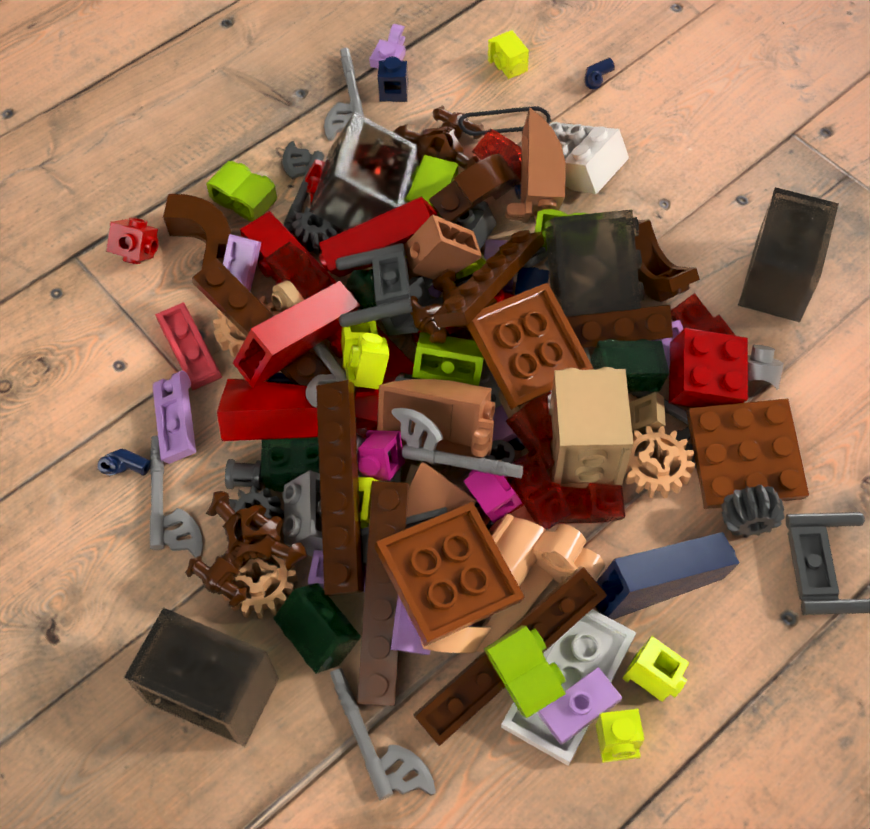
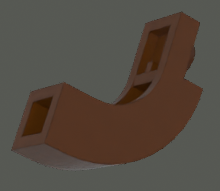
(478, 182)
(198, 219)
(658, 274)

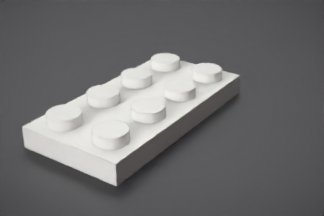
(586, 646)

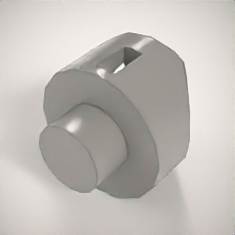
(763, 366)

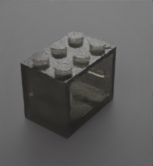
(364, 174)
(788, 254)
(594, 262)
(203, 676)

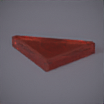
(534, 427)

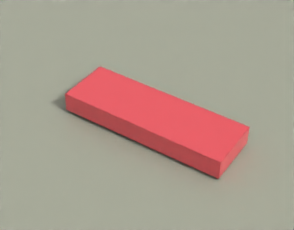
(188, 345)

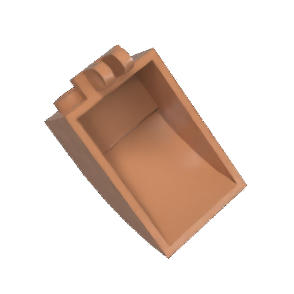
(541, 170)
(456, 408)

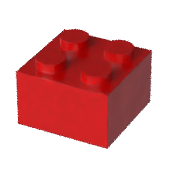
(708, 369)

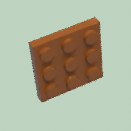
(526, 343)
(745, 448)
(448, 573)

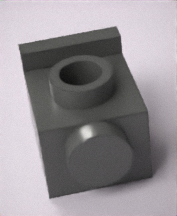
(478, 220)

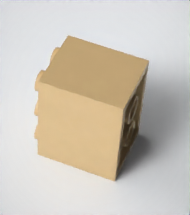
(590, 427)

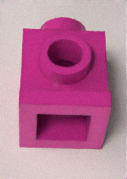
(374, 458)
(491, 494)

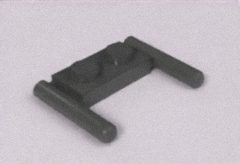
(390, 284)
(815, 565)

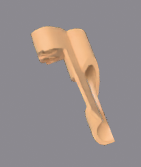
(534, 560)

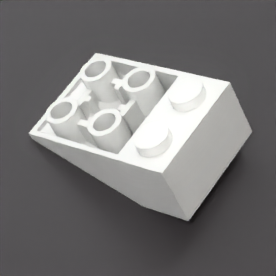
(590, 155)

